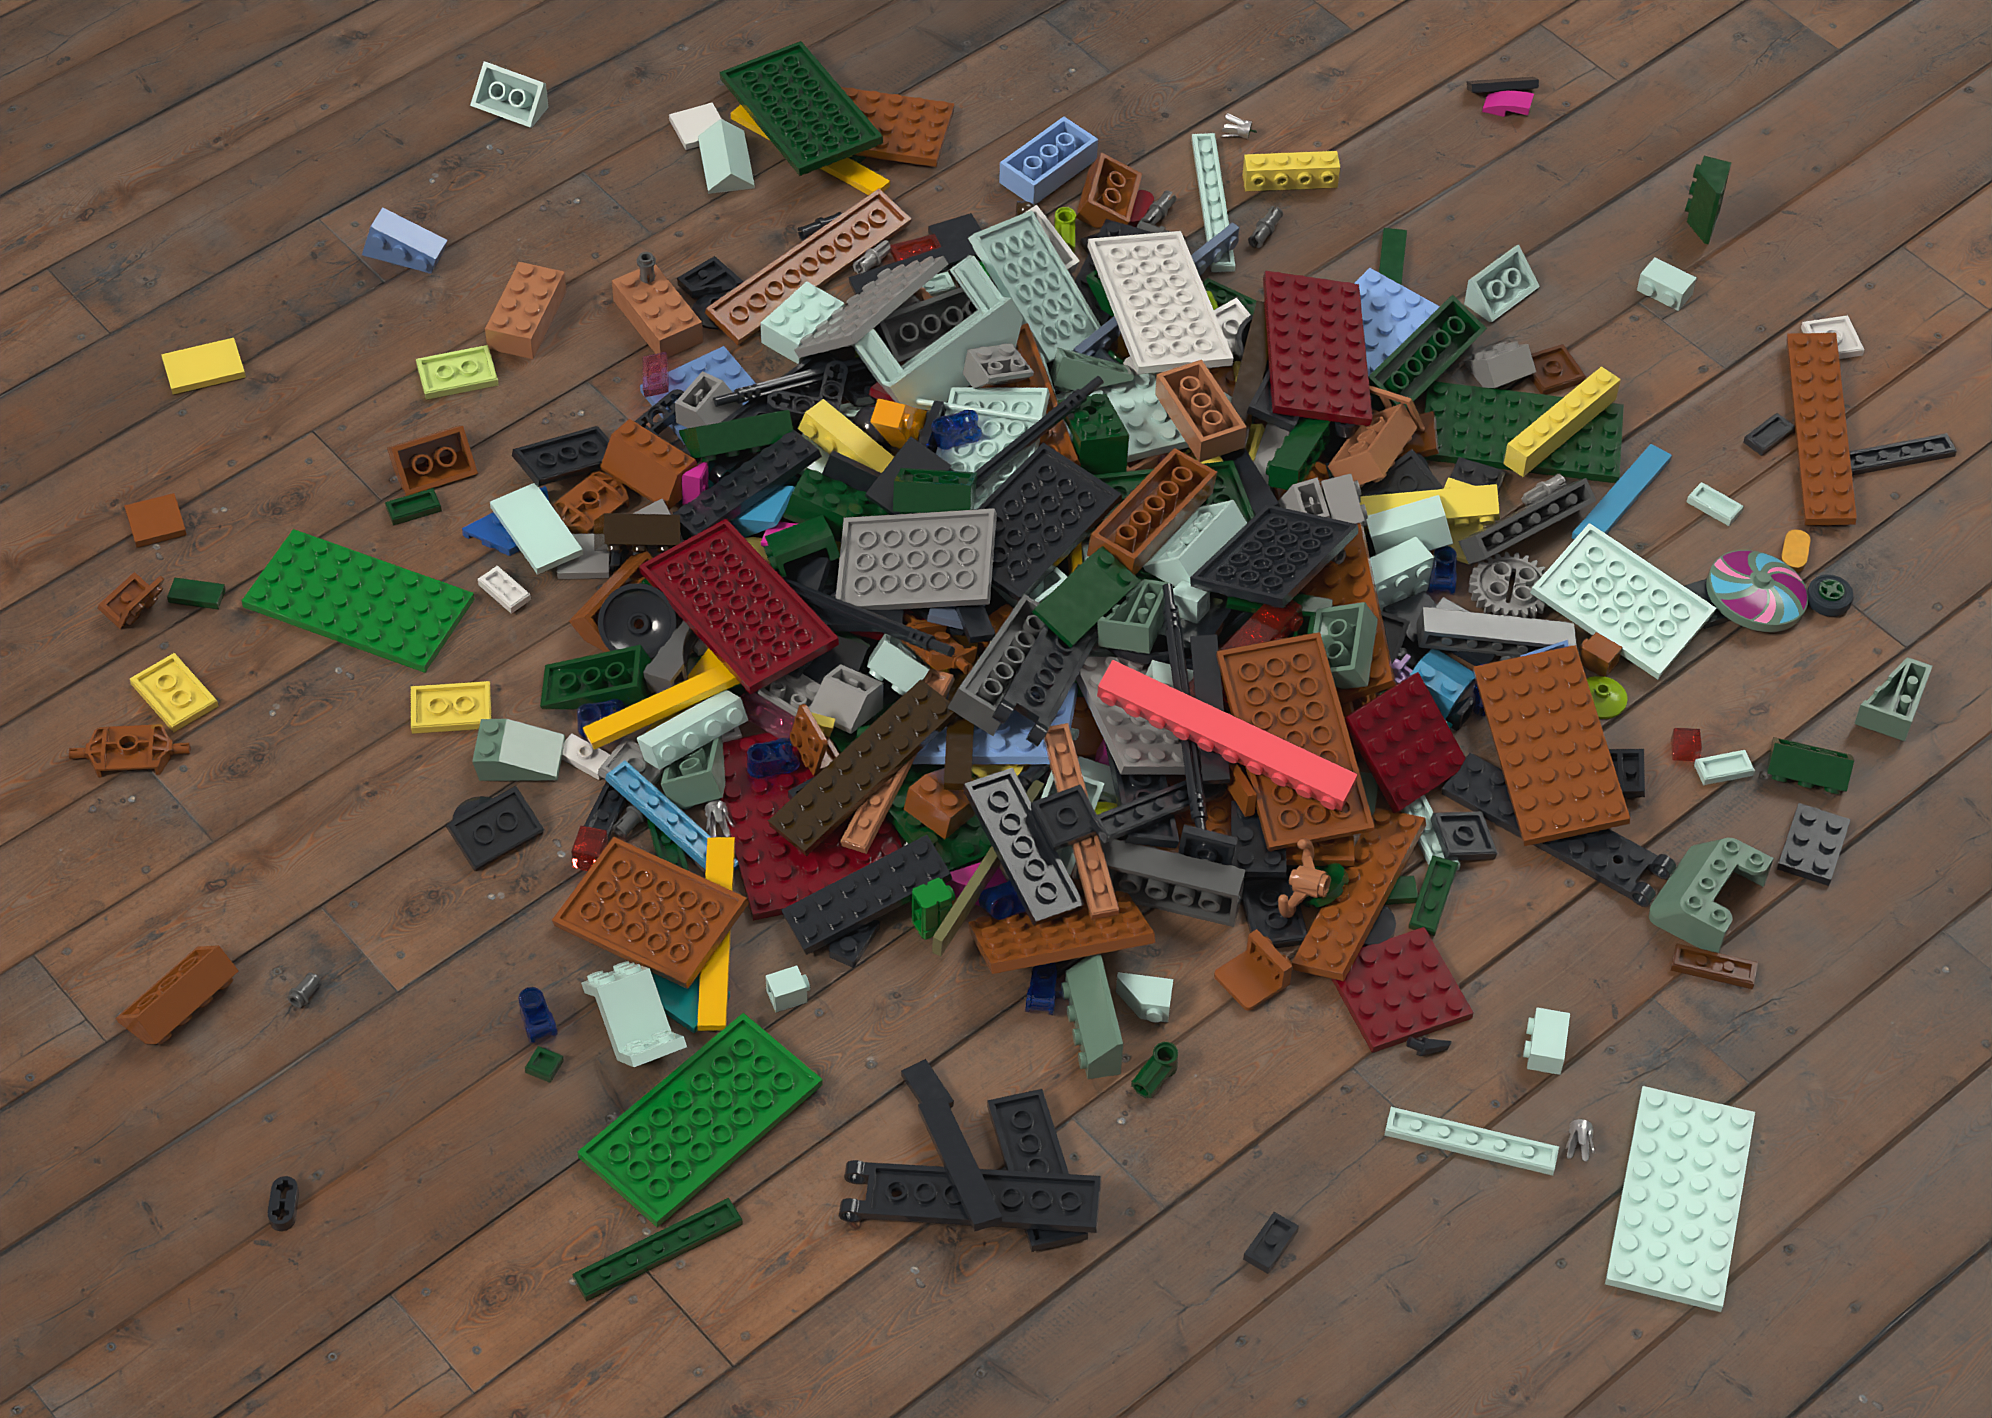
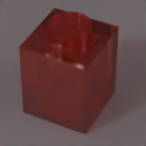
(588, 847)

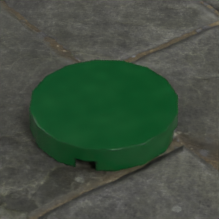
(1338, 879)

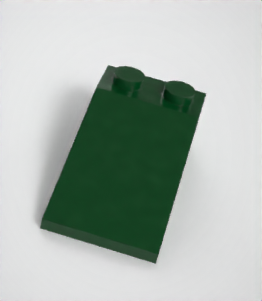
(1086, 596)
(596, 679)

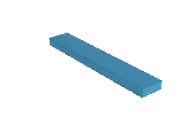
(1626, 490)
(661, 811)

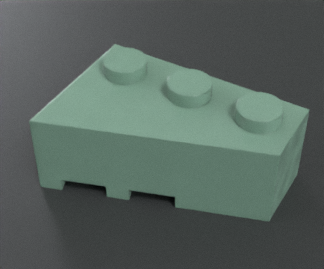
(1135, 621)
(1896, 700)

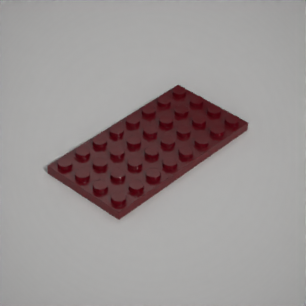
(1316, 348)
(739, 606)

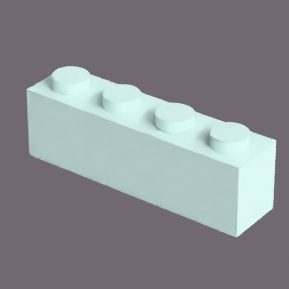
(692, 729)

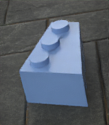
(403, 242)

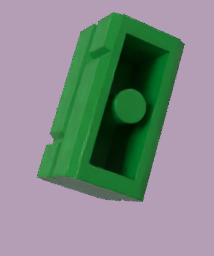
(931, 906)

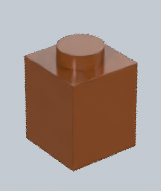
(1600, 654)

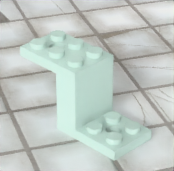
(633, 1014)

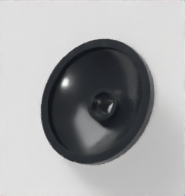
(631, 604)

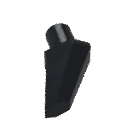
(1427, 1046)

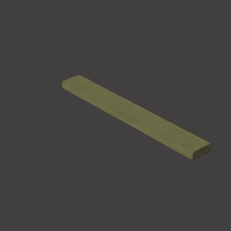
(973, 889)

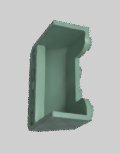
(1687, 898)

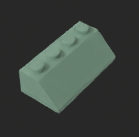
(1093, 1018)

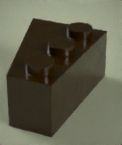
(636, 532)

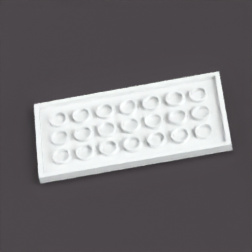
(1159, 301)

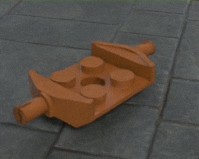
(580, 515)
(962, 657)
(150, 751)

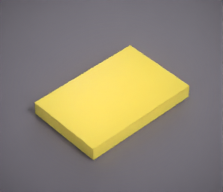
(203, 366)
(174, 692)
(449, 706)

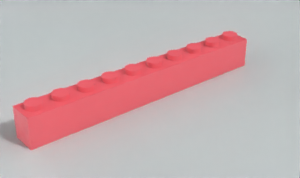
(1226, 735)

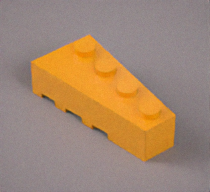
(897, 421)

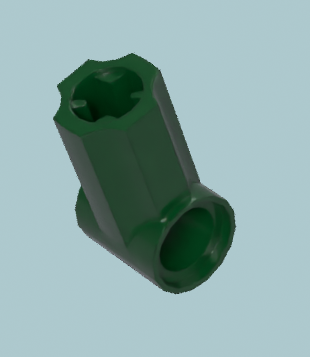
(1155, 1070)

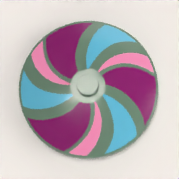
(1757, 590)

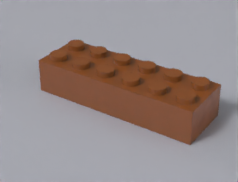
(1154, 510)

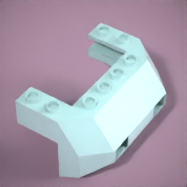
(942, 363)

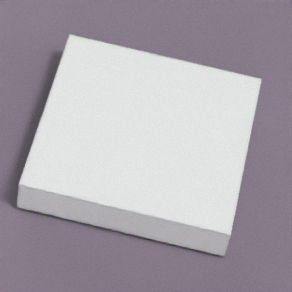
(693, 122)
(1847, 338)

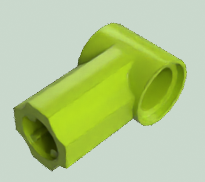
(1065, 225)

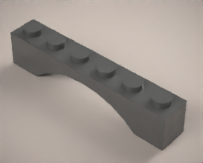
(671, 661)

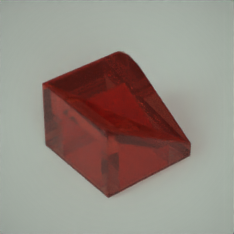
(1686, 744)

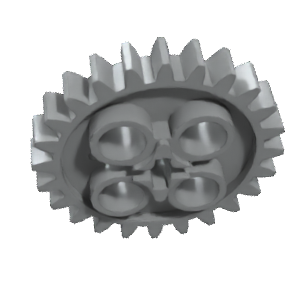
(1491, 582)

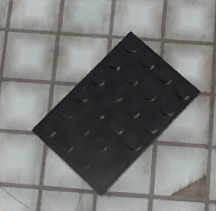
(1042, 517)
(1274, 556)

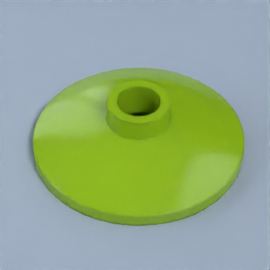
(1611, 700)

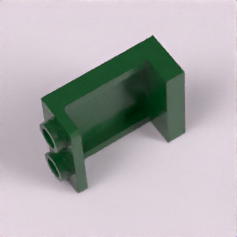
(800, 541)

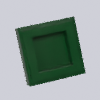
(544, 1064)

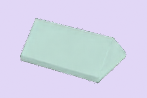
(510, 95)
(725, 158)
(1501, 285)
(1417, 519)

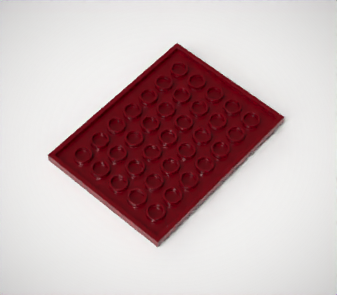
(769, 865)

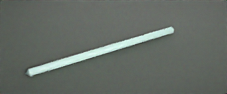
(985, 411)

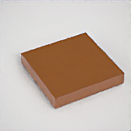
(155, 520)

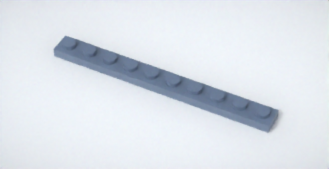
(1202, 258)

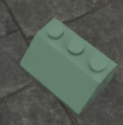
(1348, 642)

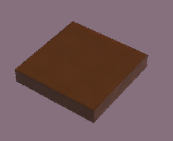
(1555, 370)
(1424, 441)

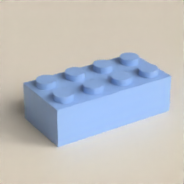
(1048, 160)

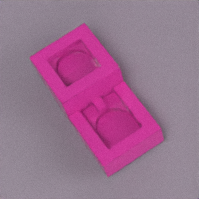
(1502, 101)

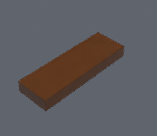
(1714, 966)

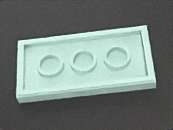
(536, 528)

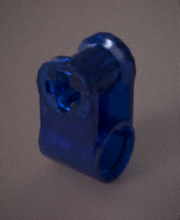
(954, 430)
(1443, 571)
(593, 712)
(770, 758)
(1007, 898)
(1042, 992)
(536, 1019)

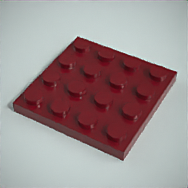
(1405, 742)
(1402, 991)

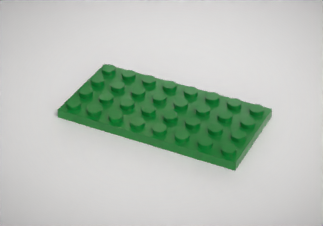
(358, 600)
(699, 1119)

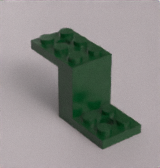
(1099, 436)

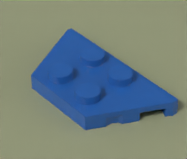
(493, 533)

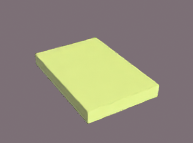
(457, 372)

